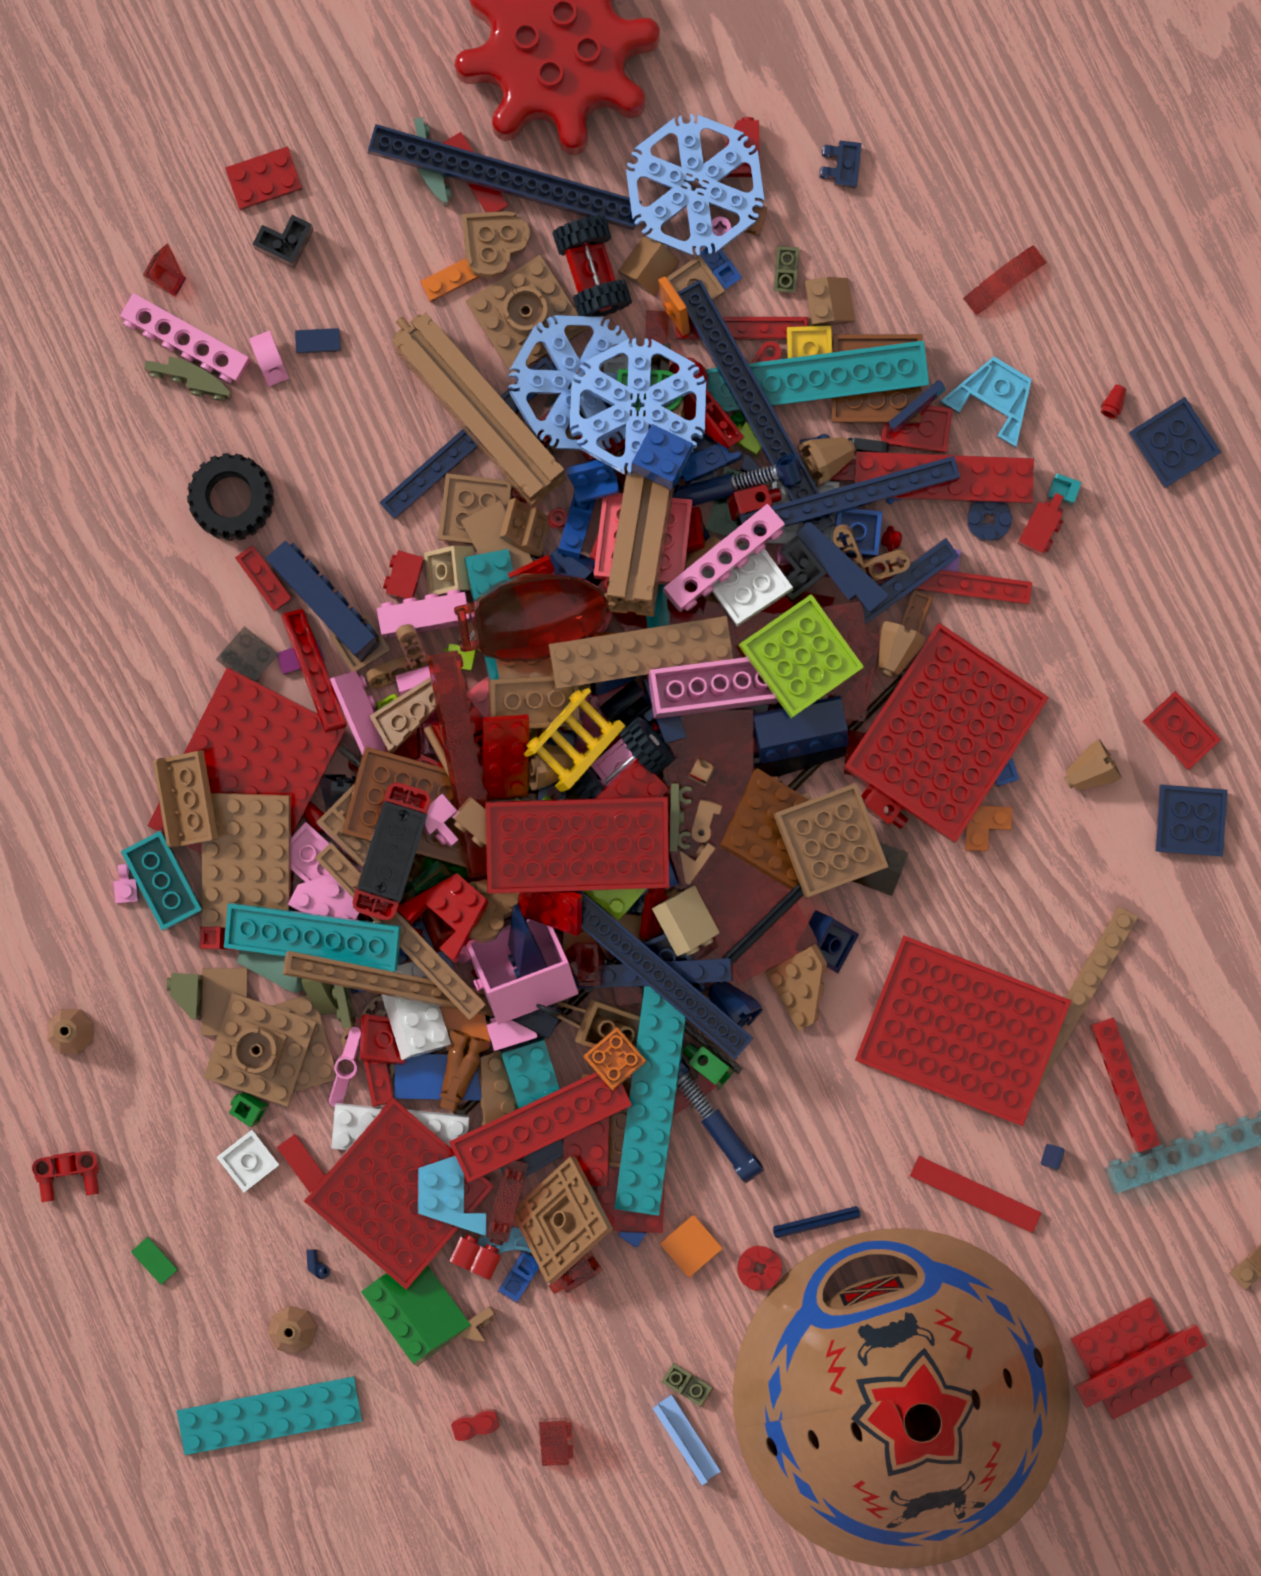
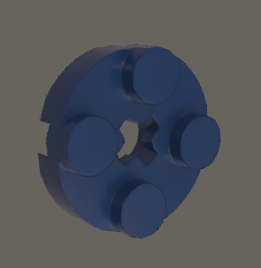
(989, 532)

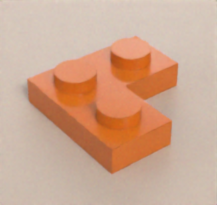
(984, 819)

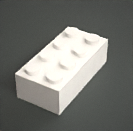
(415, 1024)

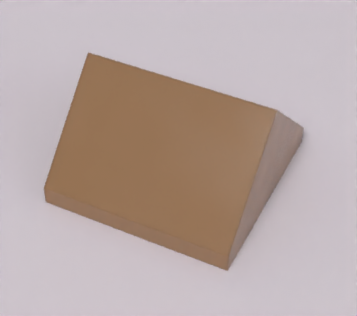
(648, 264)

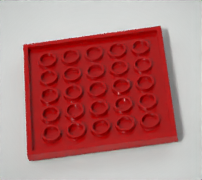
(375, 1194)

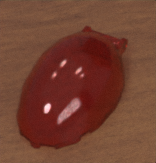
(530, 612)

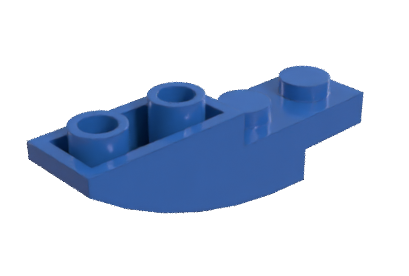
(576, 528)

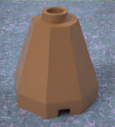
(826, 457)
(897, 648)
(1092, 768)
(540, 773)
(80, 1031)
(300, 1322)

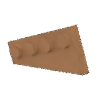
(404, 715)
(495, 1087)

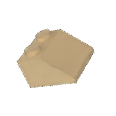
(447, 569)

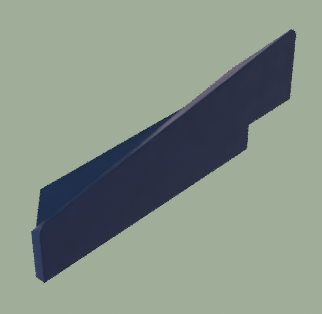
(842, 569)

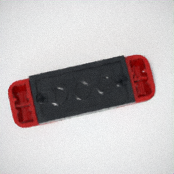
(391, 851)

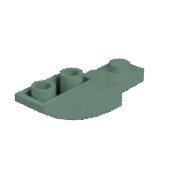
(432, 180)

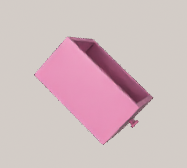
(513, 996)

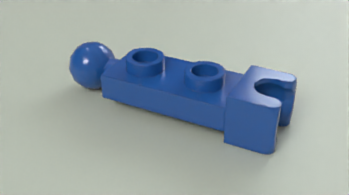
(707, 462)

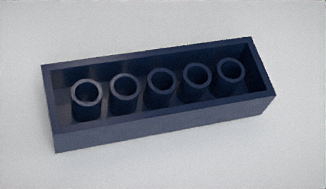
(319, 596)

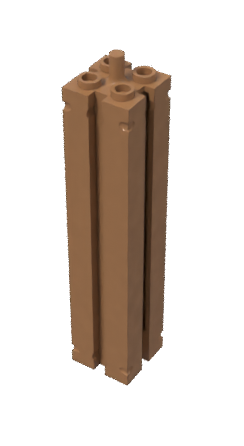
(478, 409)
(640, 544)

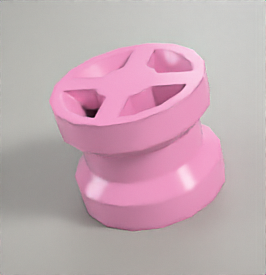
(720, 221)

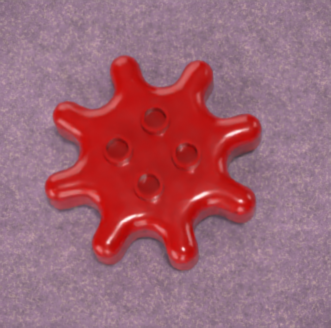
(557, 63)

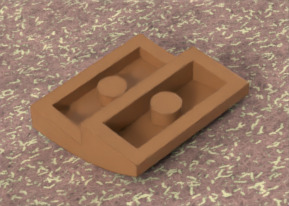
(525, 527)

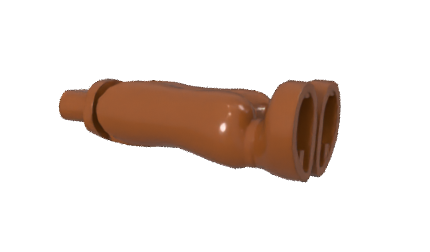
(460, 1068)

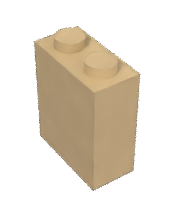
(686, 921)

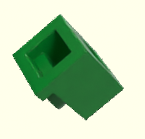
(241, 1112)

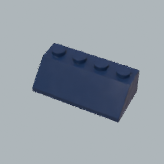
(812, 730)

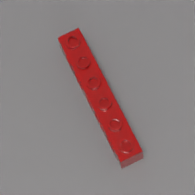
(1125, 1085)
(1140, 1365)

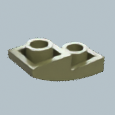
(786, 269)
(320, 996)
(687, 1385)

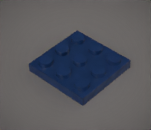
(1174, 442)
(1191, 820)

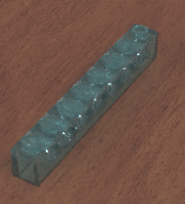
(1116, 1170)

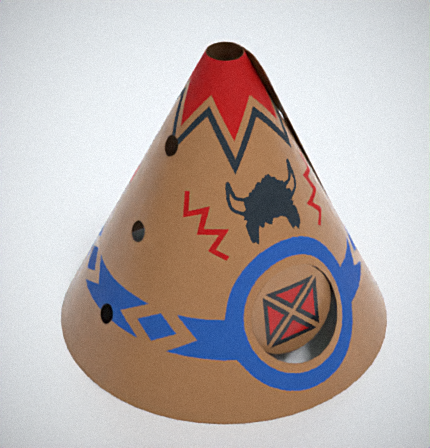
(871, 1361)

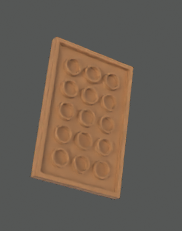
(249, 857)

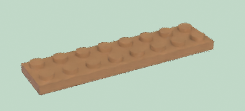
(639, 652)

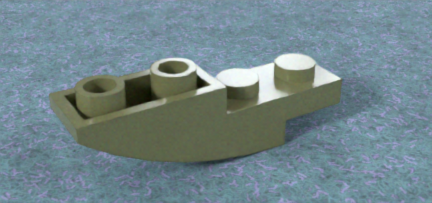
(198, 380)

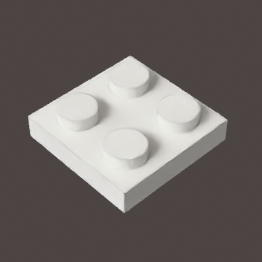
(248, 1161)

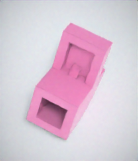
(268, 358)
(437, 814)

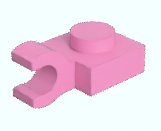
(126, 888)

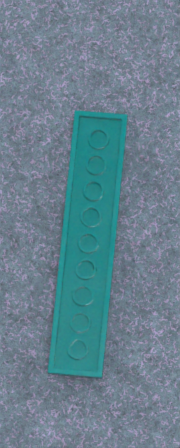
(832, 374)
(652, 1107)

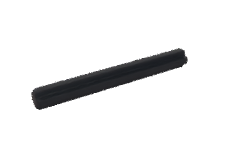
(765, 924)

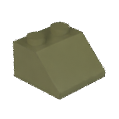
(187, 992)

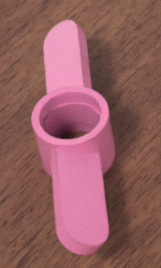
(342, 1079)

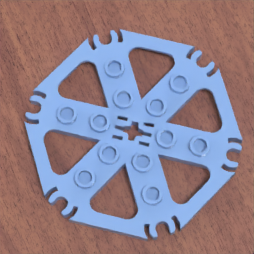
(697, 205)
(559, 380)
(619, 397)

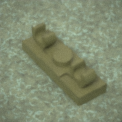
(677, 817)

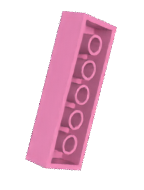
(707, 688)

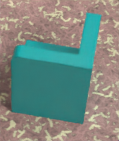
(1066, 487)

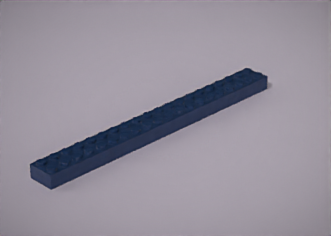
(500, 176)
(746, 390)
(663, 979)

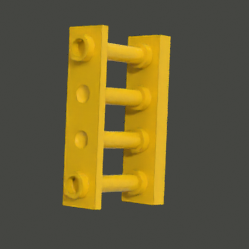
(595, 745)

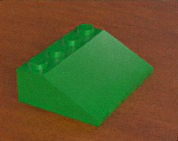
(418, 1318)

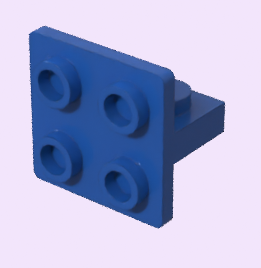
(593, 480)

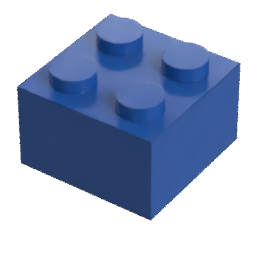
(662, 456)
(866, 529)

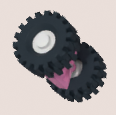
(637, 741)

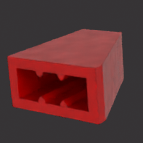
(751, 129)

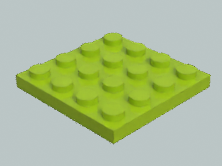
(801, 656)

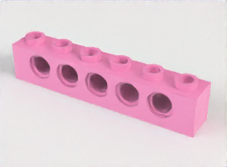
(137, 307)
(764, 518)

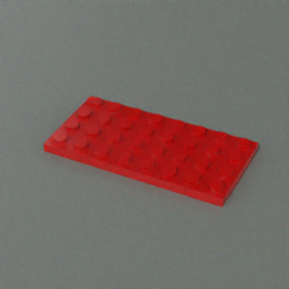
(577, 844)

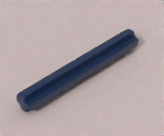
(816, 1222)

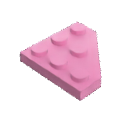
(324, 897)

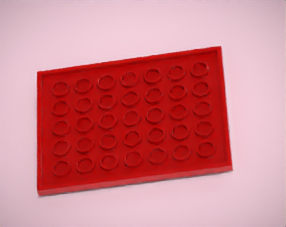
(946, 732)
(260, 745)
(963, 1030)

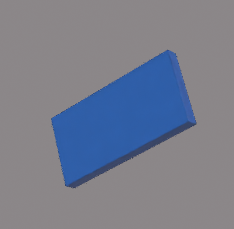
(423, 1078)

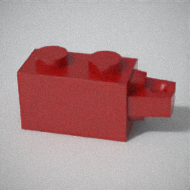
(1041, 526)

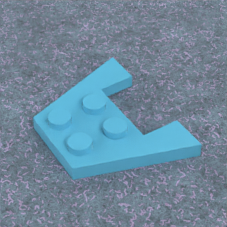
(998, 388)
(443, 1195)

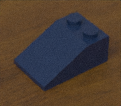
(523, 946)

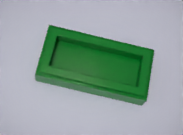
(154, 1260)

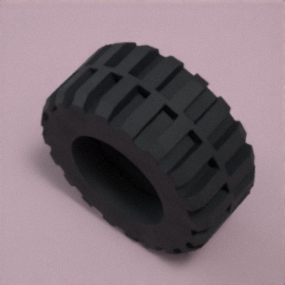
(213, 472)

